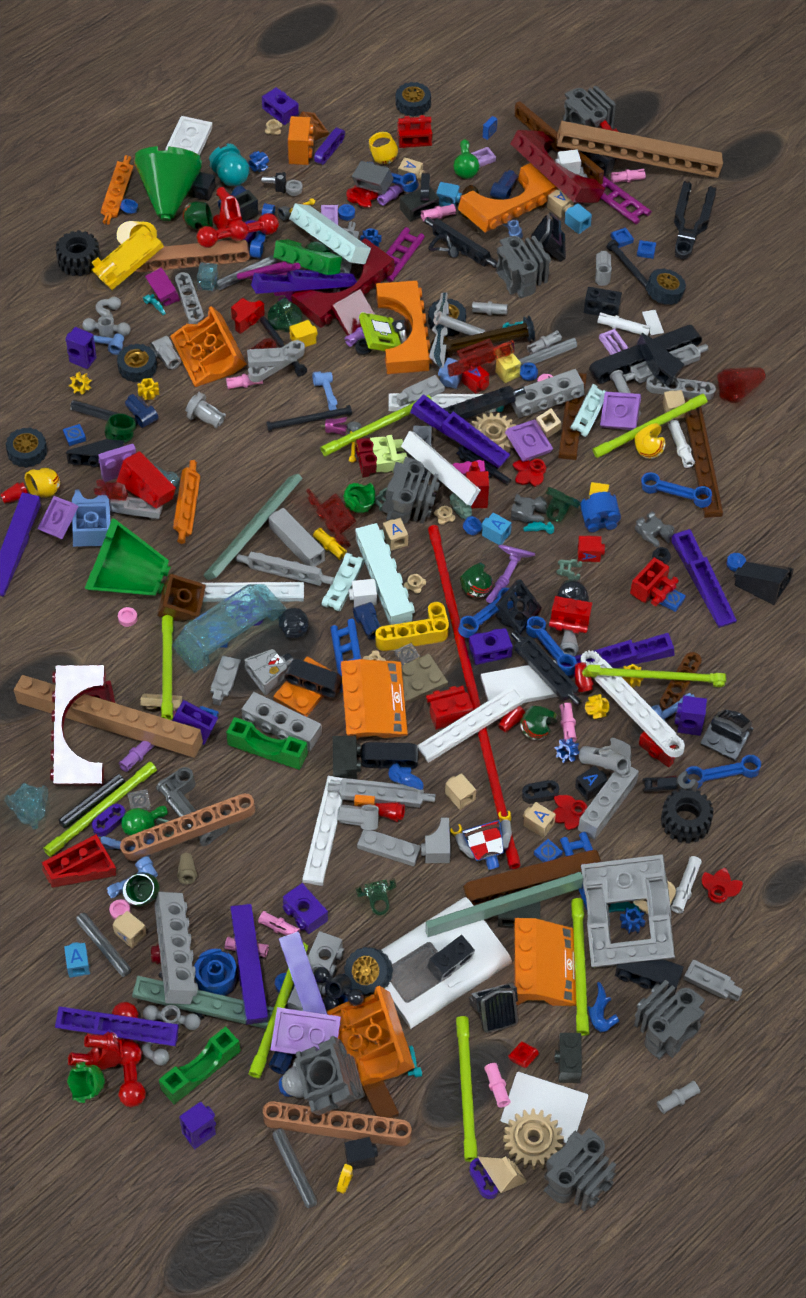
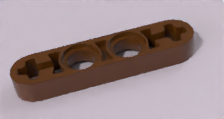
(682, 684)

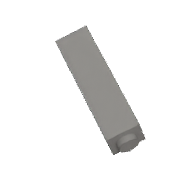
(296, 538)

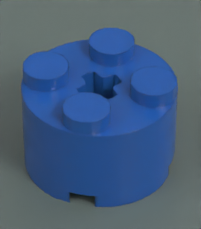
(600, 511)
(216, 972)

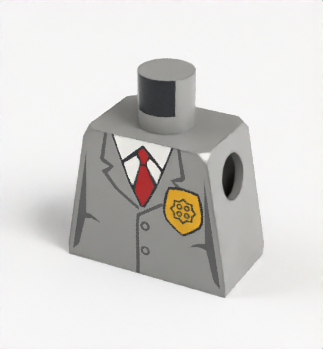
(268, 669)

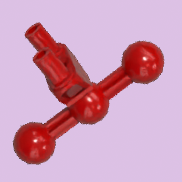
(231, 224)
(109, 1051)

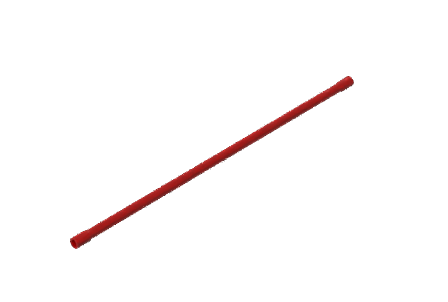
(435, 539)

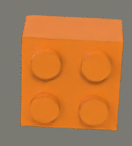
(300, 140)

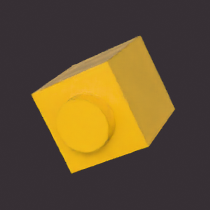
(304, 332)

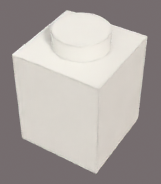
(569, 160)
(363, 592)

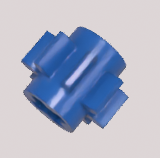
(258, 161)
(372, 235)
(565, 747)
(632, 914)

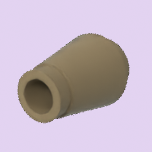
(186, 869)

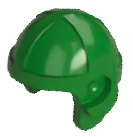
(359, 497)
(85, 1081)

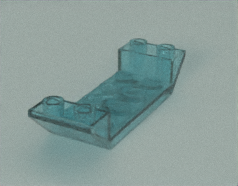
(225, 623)

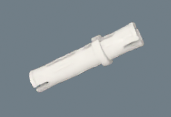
(616, 322)
(683, 448)
(683, 892)

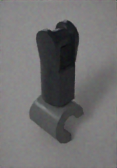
(669, 783)

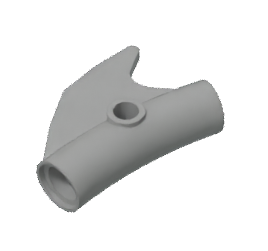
(612, 757)

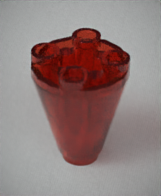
(739, 382)

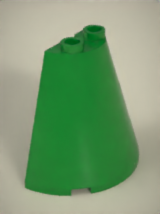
(127, 564)

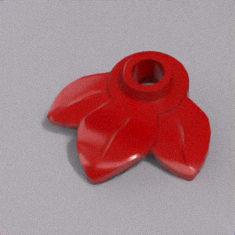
(361, 196)
(529, 473)
(566, 811)
(721, 884)

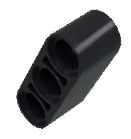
(313, 678)
(386, 754)

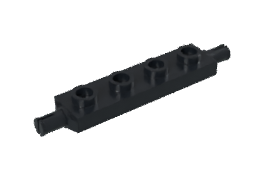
(464, 244)
(485, 402)
(546, 668)

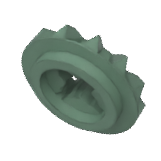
(460, 506)

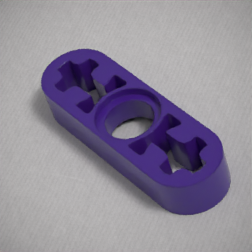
(329, 146)

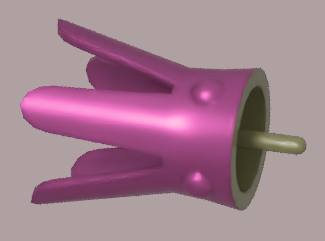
(333, 425)

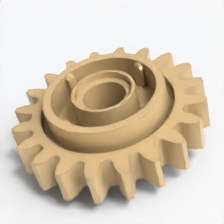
(494, 429)
(537, 1126)

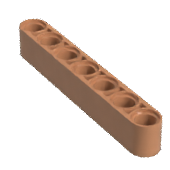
(192, 254)
(177, 826)
(344, 1131)

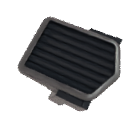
(551, 236)
(728, 733)
(496, 1007)

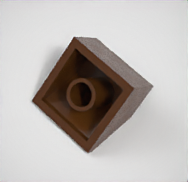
(181, 598)

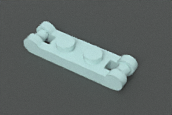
(588, 410)
(343, 582)

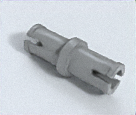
(489, 308)
(544, 342)
(678, 1097)

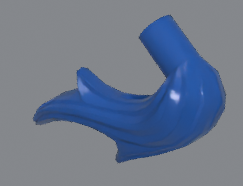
(403, 776)
(597, 1012)

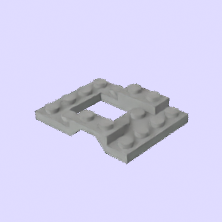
(625, 882)

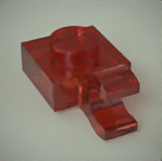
(112, 490)

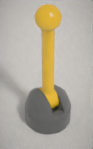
(285, 211)
(351, 427)

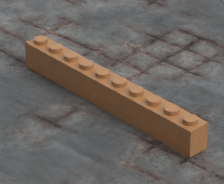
(639, 149)
(113, 718)

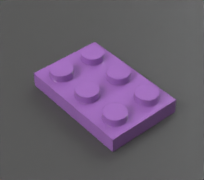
(302, 1030)

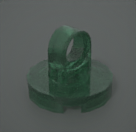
(284, 315)
(560, 501)
(377, 891)

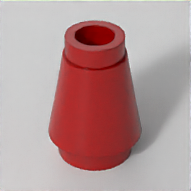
(13, 493)
(583, 683)
(511, 719)
(391, 810)

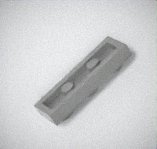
(389, 847)

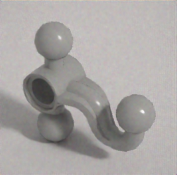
(106, 322)
(152, 1013)

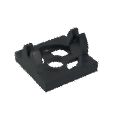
(526, 598)

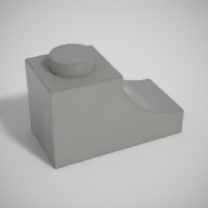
(437, 846)

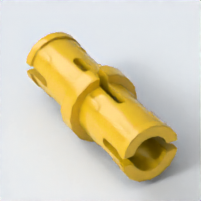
(329, 543)

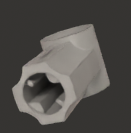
(603, 268)
(164, 349)
(364, 816)

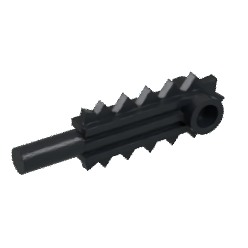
(467, 455)

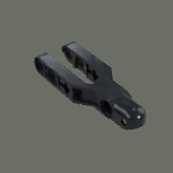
(687, 237)

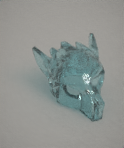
(28, 804)

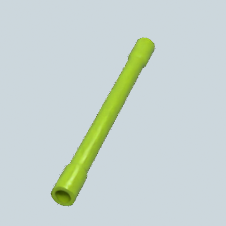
(662, 419)
(335, 445)
(167, 705)
(60, 841)
(582, 1017)
(261, 1057)
(470, 1142)

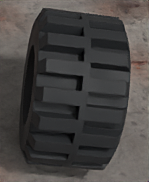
(76, 252)
(687, 829)

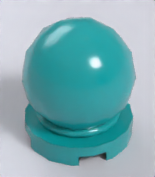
(229, 165)

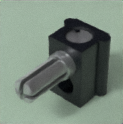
(279, 181)
(402, 326)

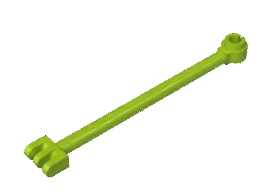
(717, 679)

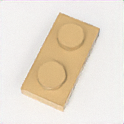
(153, 701)

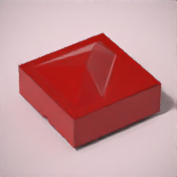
(523, 1054)

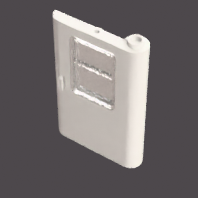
(415, 988)

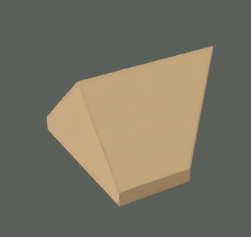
(503, 1173)

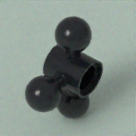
(355, 996)

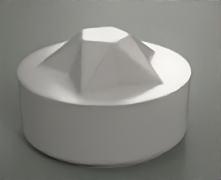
(294, 187)

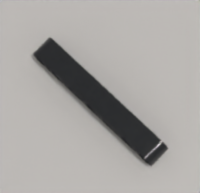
(632, 356)

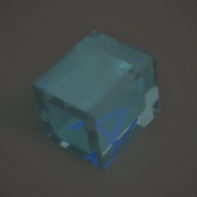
(207, 276)

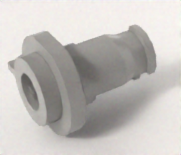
(200, 408)

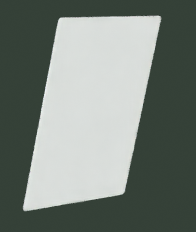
(562, 1102)

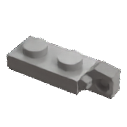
(270, 357)
(429, 386)
(134, 507)
(224, 678)
(712, 981)

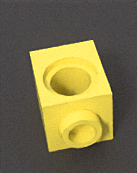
(508, 368)

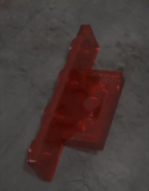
(479, 354)
(336, 514)

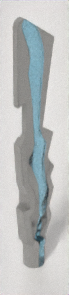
(438, 350)

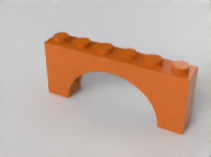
(492, 213)
(405, 299)

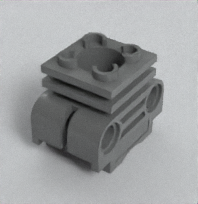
(589, 107)
(522, 265)
(408, 492)
(669, 1018)
(328, 1076)
(579, 1170)

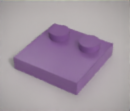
(620, 410)
(529, 440)
(112, 461)
(58, 517)

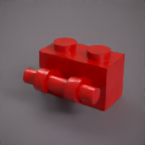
(414, 131)
(481, 480)
(650, 580)
(570, 615)
(448, 706)

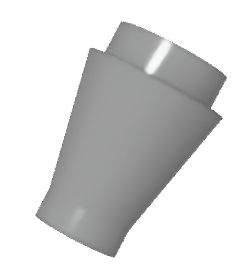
(569, 643)

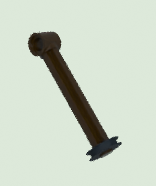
(525, 329)

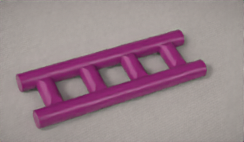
(628, 200)
(404, 235)
(277, 268)

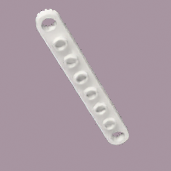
(637, 708)

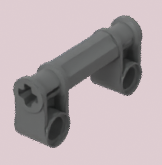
(174, 793)

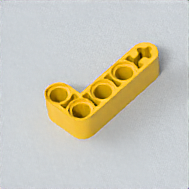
(390, 636)

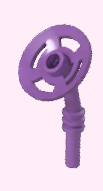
(515, 556)

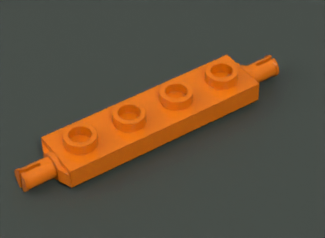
(116, 189)
(186, 501)

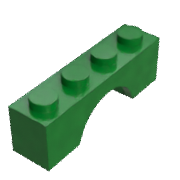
(321, 262)
(284, 751)
(184, 1079)

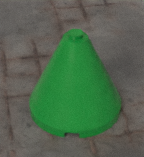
(167, 177)

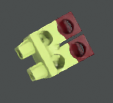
(378, 454)

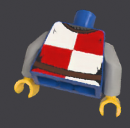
(485, 840)

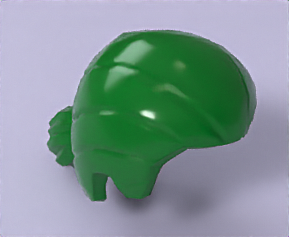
(466, 164)
(140, 819)

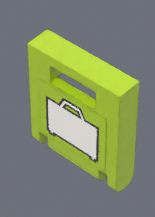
(376, 328)

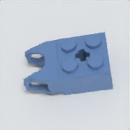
(90, 520)

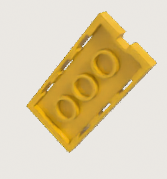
(127, 258)

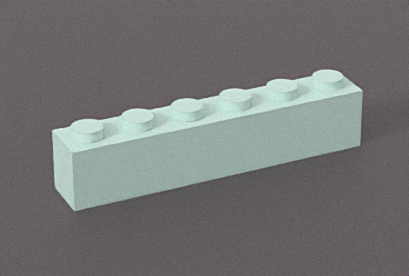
(330, 233)
(383, 569)

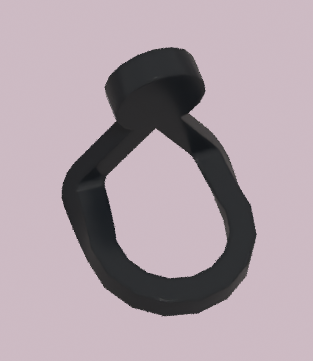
(452, 251)

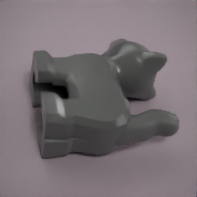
(524, 509)
(653, 528)

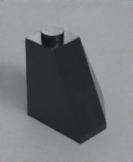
(763, 580)

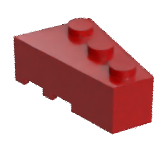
(145, 480)
(79, 864)

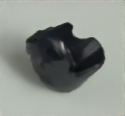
(574, 590)
(294, 622)

